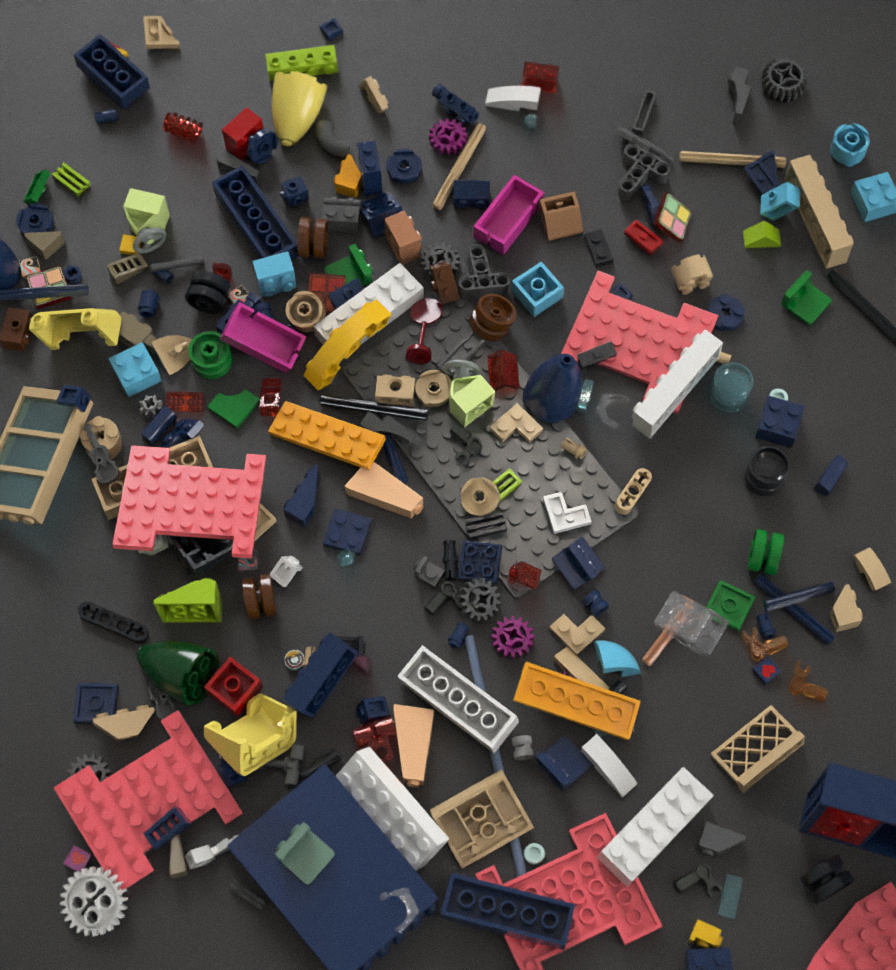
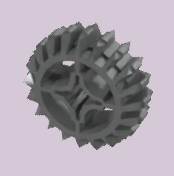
(790, 88)

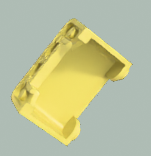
(57, 325)
(256, 737)

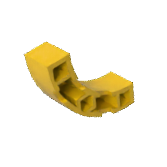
(345, 342)

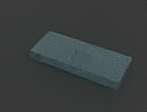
(730, 896)

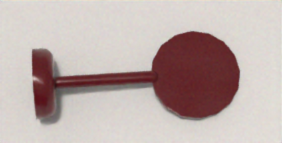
(424, 313)

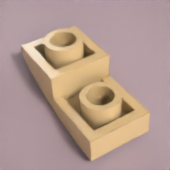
(872, 567)

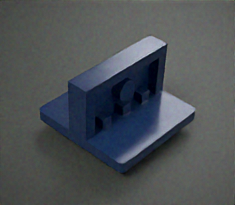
(578, 563)

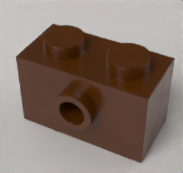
(444, 282)
(15, 330)

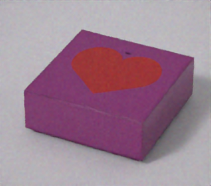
(77, 859)

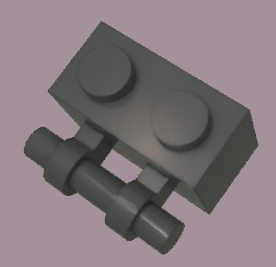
(342, 214)

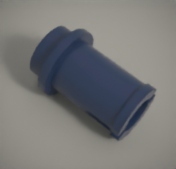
(105, 116)
(165, 275)
(767, 630)
(458, 635)

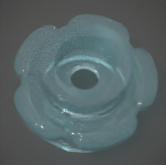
(531, 121)
(346, 557)

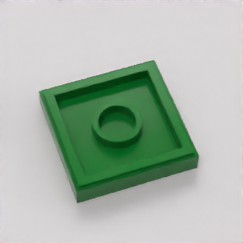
(731, 604)

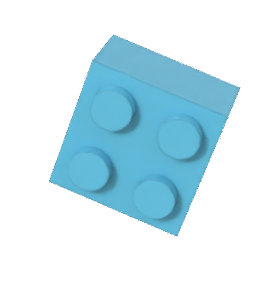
(874, 196)
(274, 274)
(537, 289)
(135, 369)

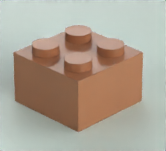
(403, 237)

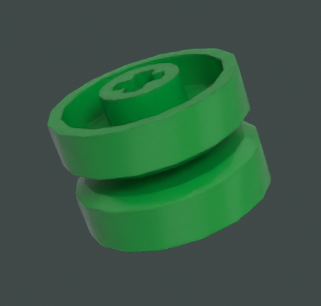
(209, 355)
(766, 552)

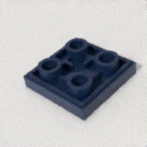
(480, 561)

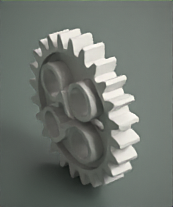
(81, 888)

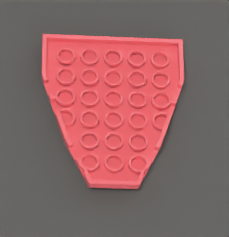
(863, 937)

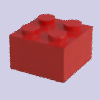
(239, 130)
(233, 686)

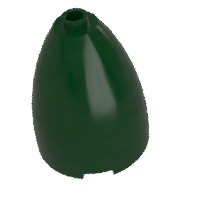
(177, 667)

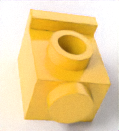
(705, 935)

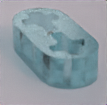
(585, 395)

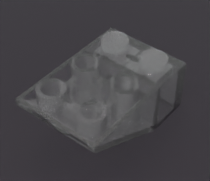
(691, 623)

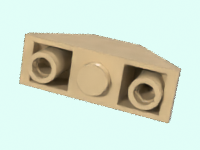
(124, 723)

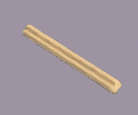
(719, 158)
(459, 166)

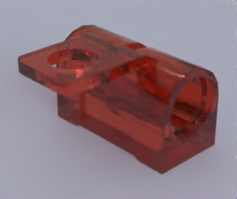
(376, 735)

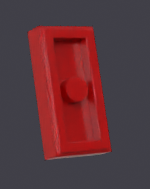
(643, 237)

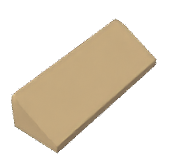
(575, 666)

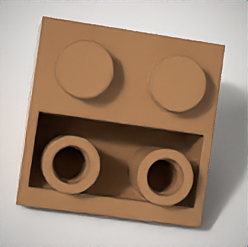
(561, 216)

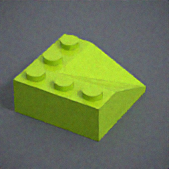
(191, 603)

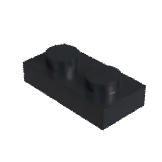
(598, 248)

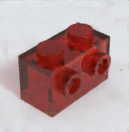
(540, 76)

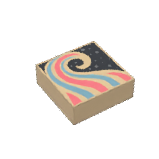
(29, 266)
(238, 293)

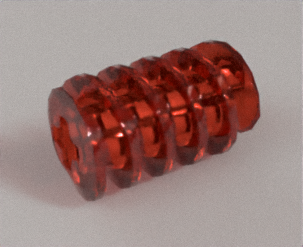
(182, 127)

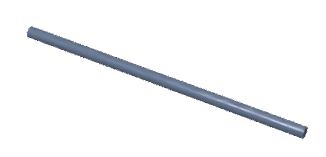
(495, 757)

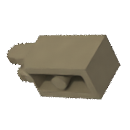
(134, 332)

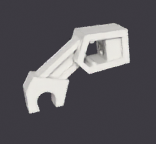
(204, 855)

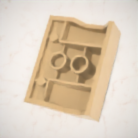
(482, 818)

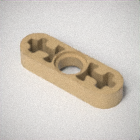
(633, 483)

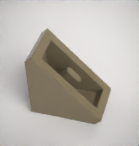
(45, 242)

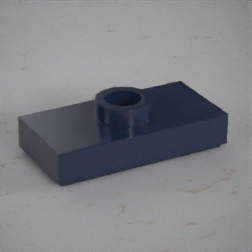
(345, 293)

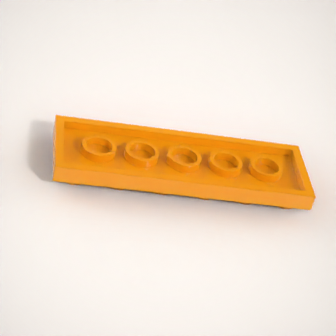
(327, 435)
(577, 701)

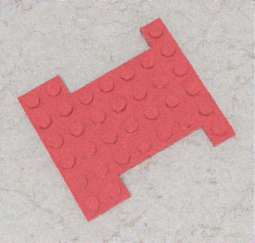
(641, 336)
(188, 501)
(130, 801)
(584, 881)

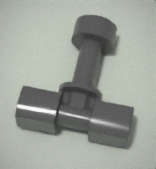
(290, 765)

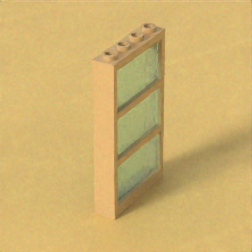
(36, 453)

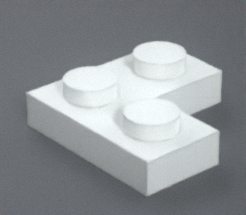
(563, 518)

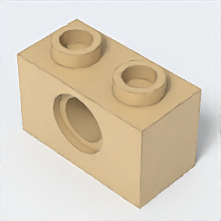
(402, 397)

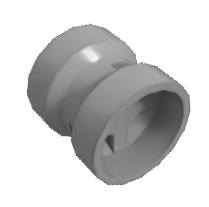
(522, 747)

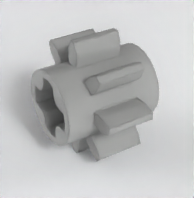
(150, 406)

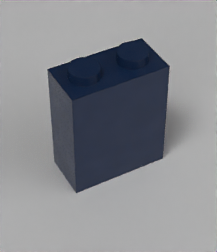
(370, 168)

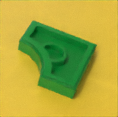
(234, 408)

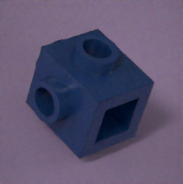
(294, 191)
(229, 773)

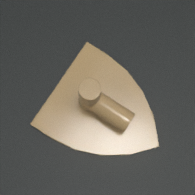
(172, 352)

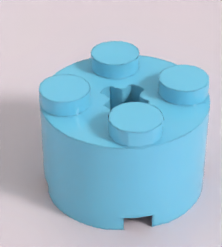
(849, 144)

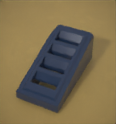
(171, 833)

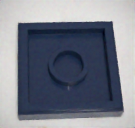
(94, 700)

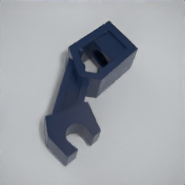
(653, 205)

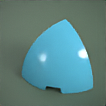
(616, 658)

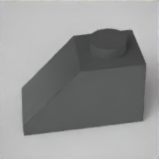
(718, 840)

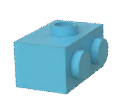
(780, 201)

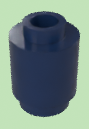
(148, 303)

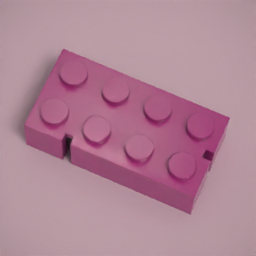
(508, 214)
(262, 338)

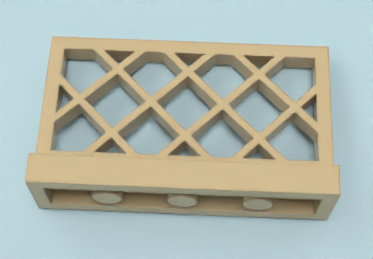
(772, 757)

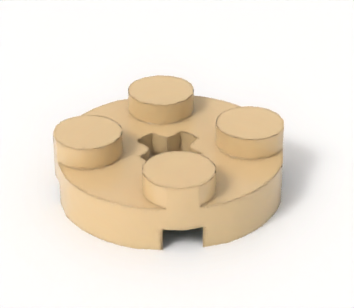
(431, 398)
(469, 497)

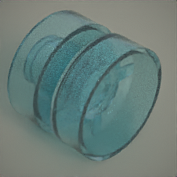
(731, 387)

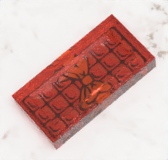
(185, 401)

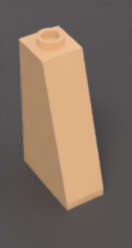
(384, 491)
(414, 737)

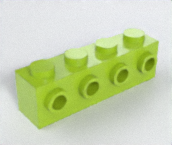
(307, 61)

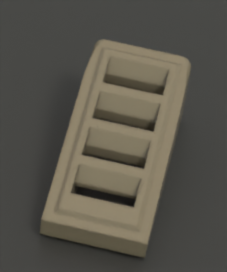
(120, 264)
(177, 859)

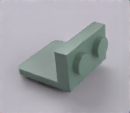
(304, 853)

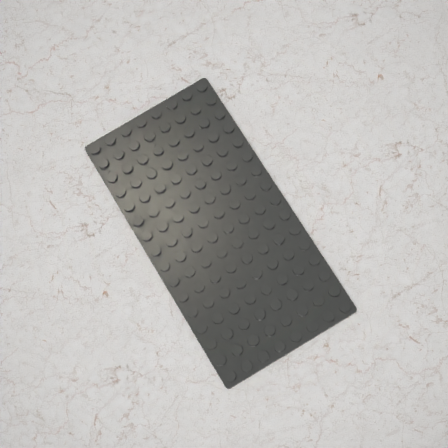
(539, 464)

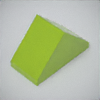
(761, 236)

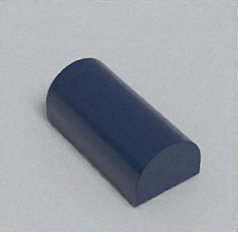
(158, 425)
(831, 475)

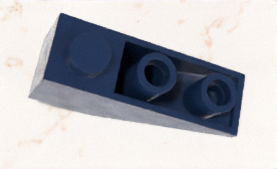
(303, 503)

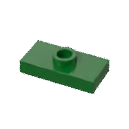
(37, 187)

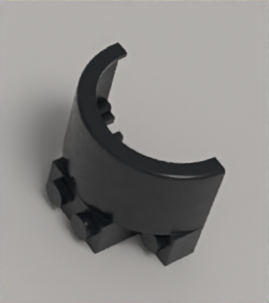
(199, 554)

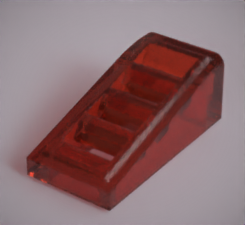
(270, 408)

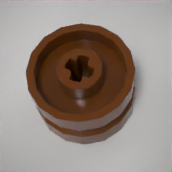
(313, 237)
(492, 317)
(257, 597)

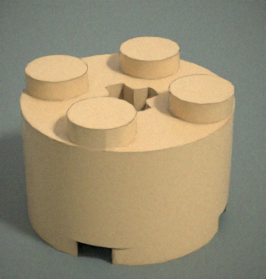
(692, 273)
(299, 304)
(106, 434)

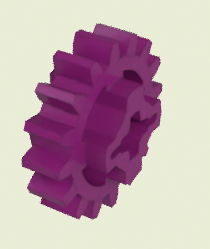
(445, 134)
(505, 634)

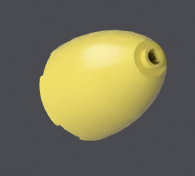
(295, 105)

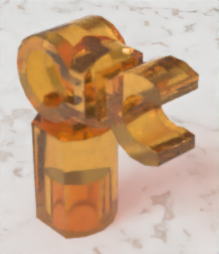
(758, 649)
(798, 685)

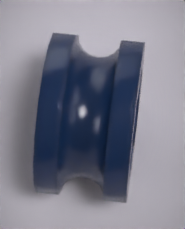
(69, 271)

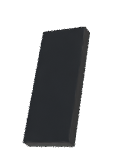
(597, 355)

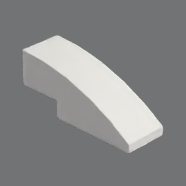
(513, 97)
(609, 765)

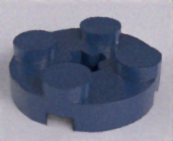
(261, 145)
(408, 174)
(29, 214)
(735, 310)

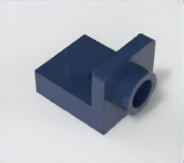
(74, 397)
(372, 709)

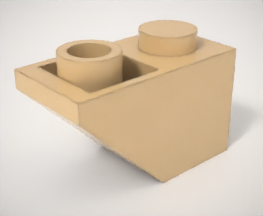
(845, 611)

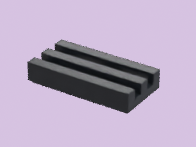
(484, 518)

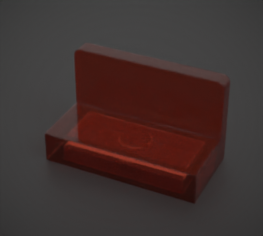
(503, 370)

